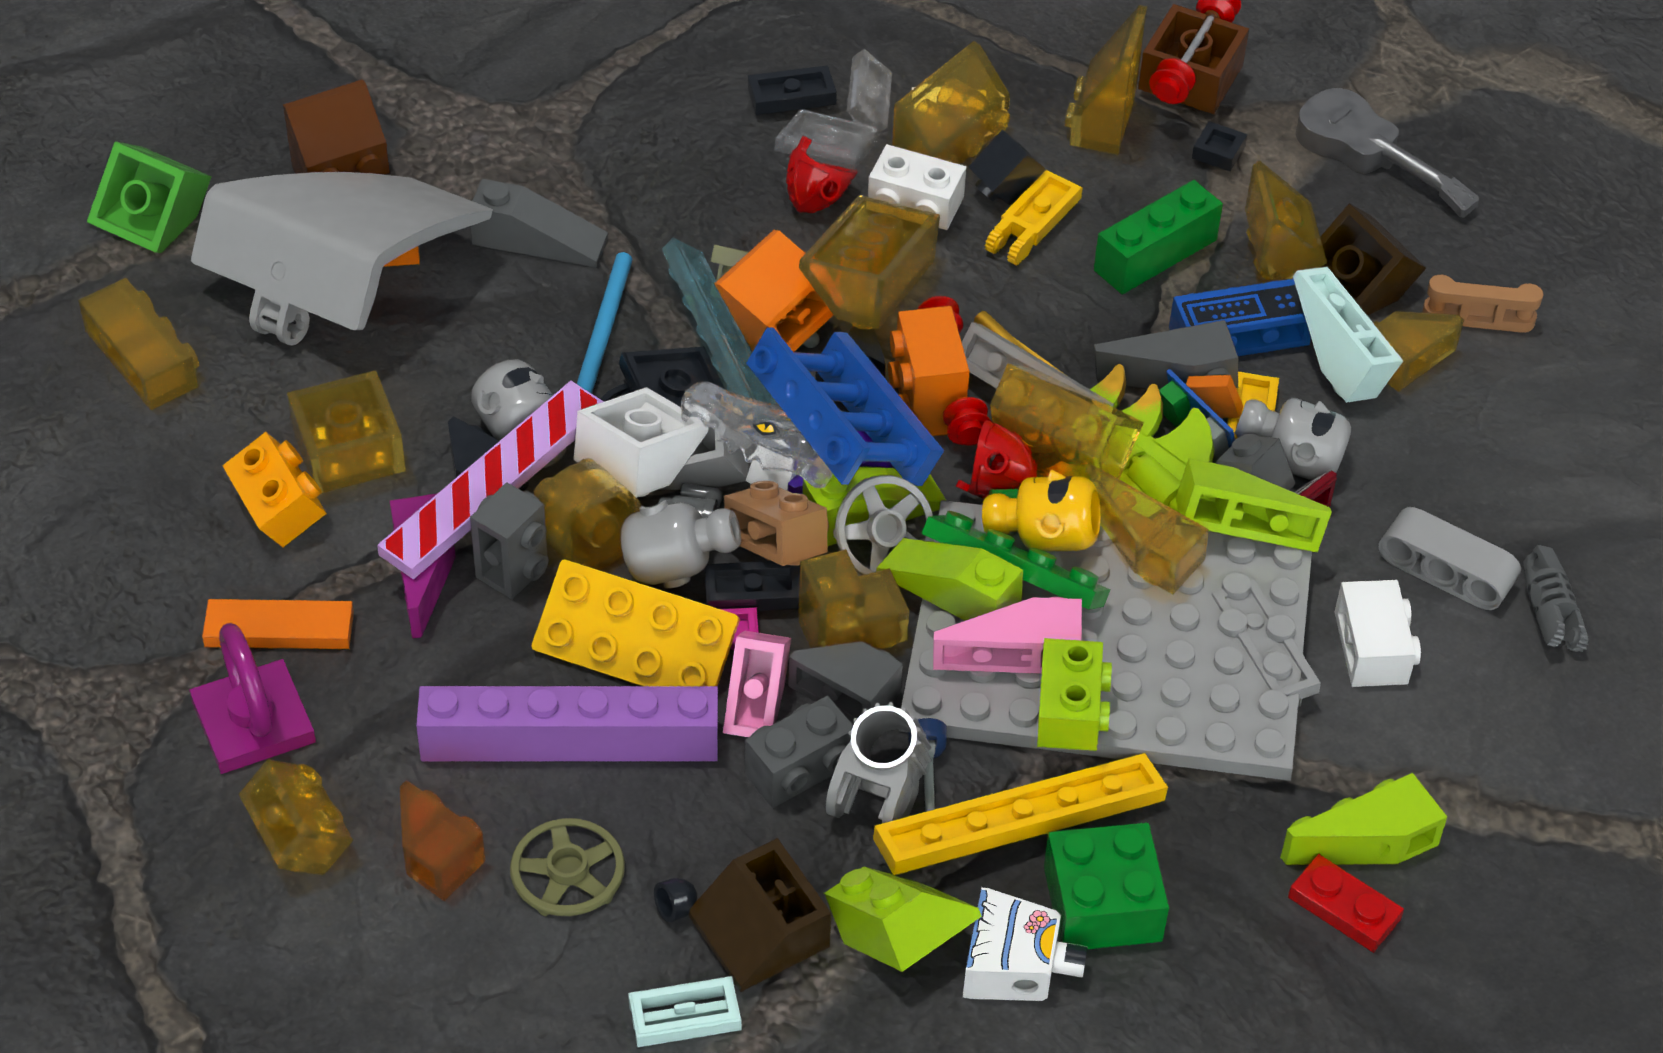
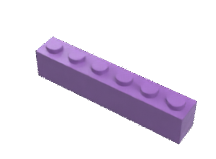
(568, 723)

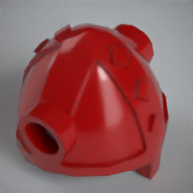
(812, 183)
(1009, 467)

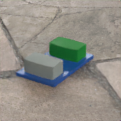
(1180, 399)

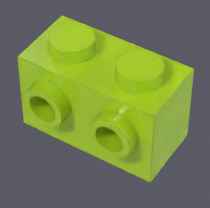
(1072, 694)

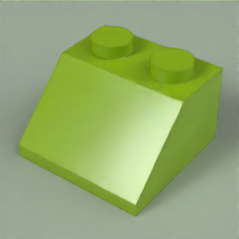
(895, 916)

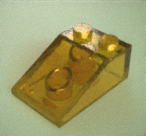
(1108, 89)

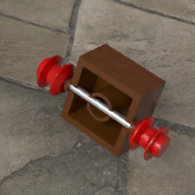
(1195, 55)

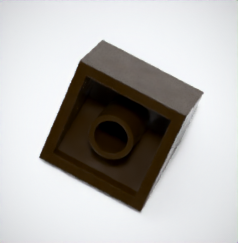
(1368, 260)

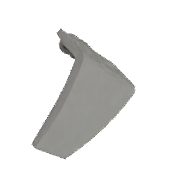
(320, 241)

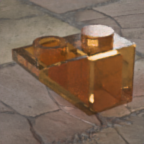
(437, 843)

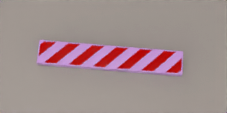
(511, 460)

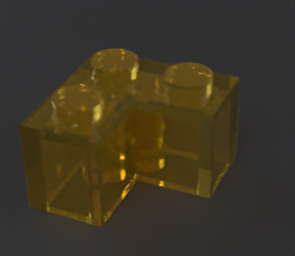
(849, 608)

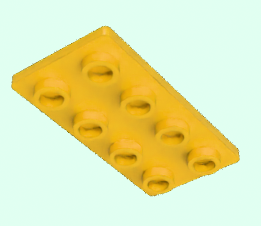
(633, 630)

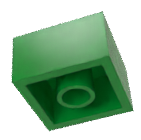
(1106, 886)

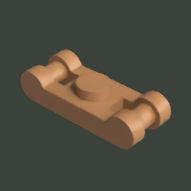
(1484, 304)

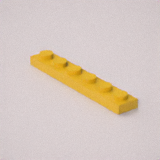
(1019, 813)

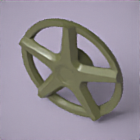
(567, 866)

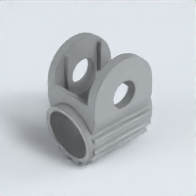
(893, 780)

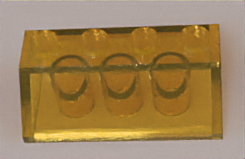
(871, 259)

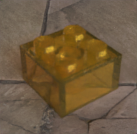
(346, 431)

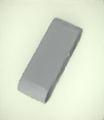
(1449, 558)

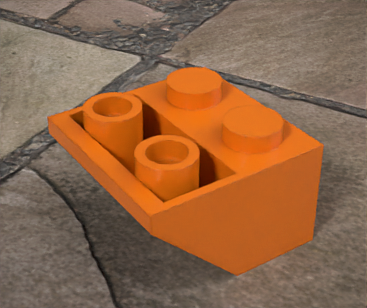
(774, 293)

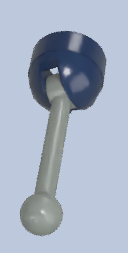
(937, 737)

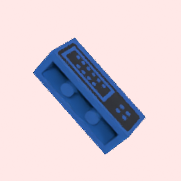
(1256, 315)

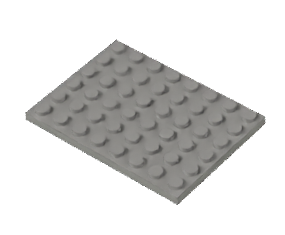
(1178, 669)

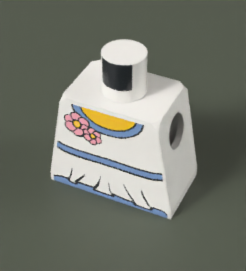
(1017, 950)

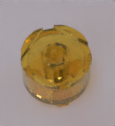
(586, 513)

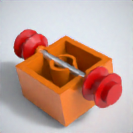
(934, 371)

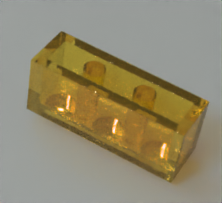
(139, 343)

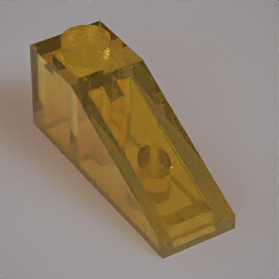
(1148, 534)

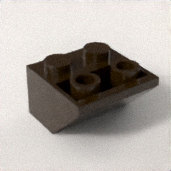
(762, 916)

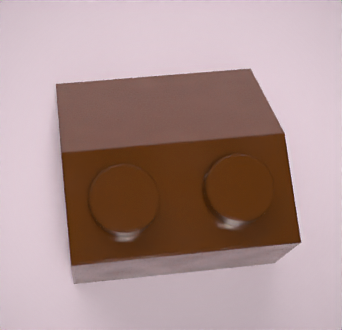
(336, 132)

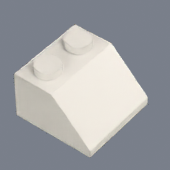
(638, 439)

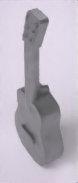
(1347, 129)

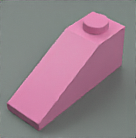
(1008, 637)

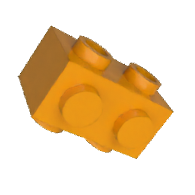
(275, 488)

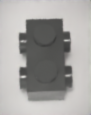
(509, 540)
(796, 751)

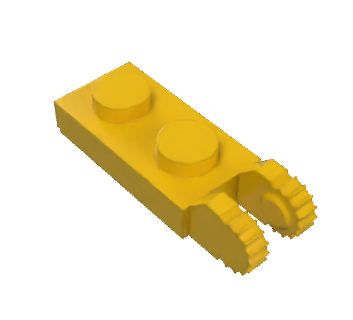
(1034, 215)

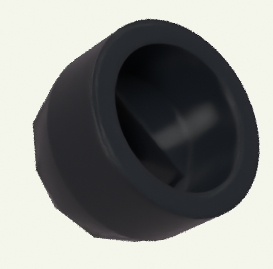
(674, 898)

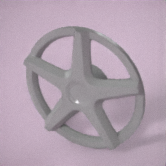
(884, 526)

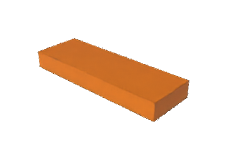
(282, 623)

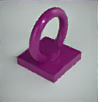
(252, 710)

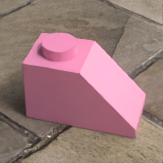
(756, 682)

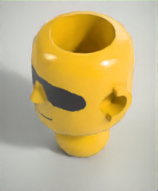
(1048, 513)

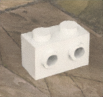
(918, 182)

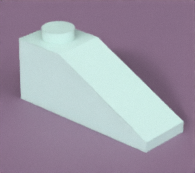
(1344, 338)

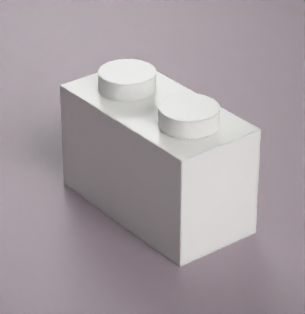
(1376, 633)

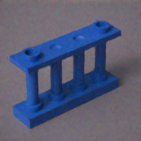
(865, 393)

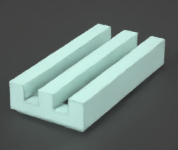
(685, 1019)

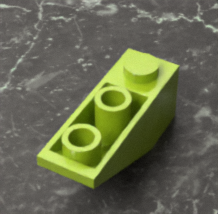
(1375, 828)

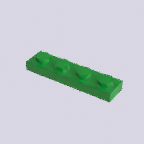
(1037, 565)

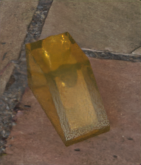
(1420, 341)

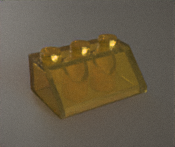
(953, 109)
(1063, 424)

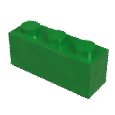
(1157, 236)

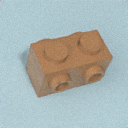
(779, 523)

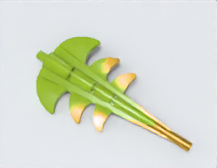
(1154, 464)

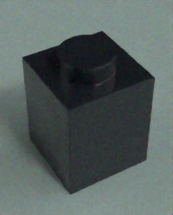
(1005, 169)

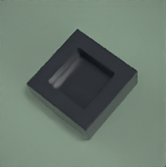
(1219, 146)

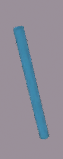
(604, 322)

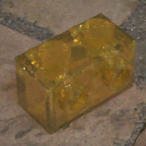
(295, 817)

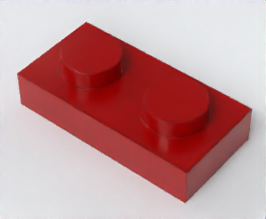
(1346, 903)

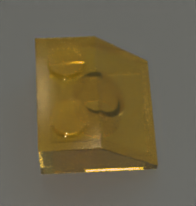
(1281, 226)

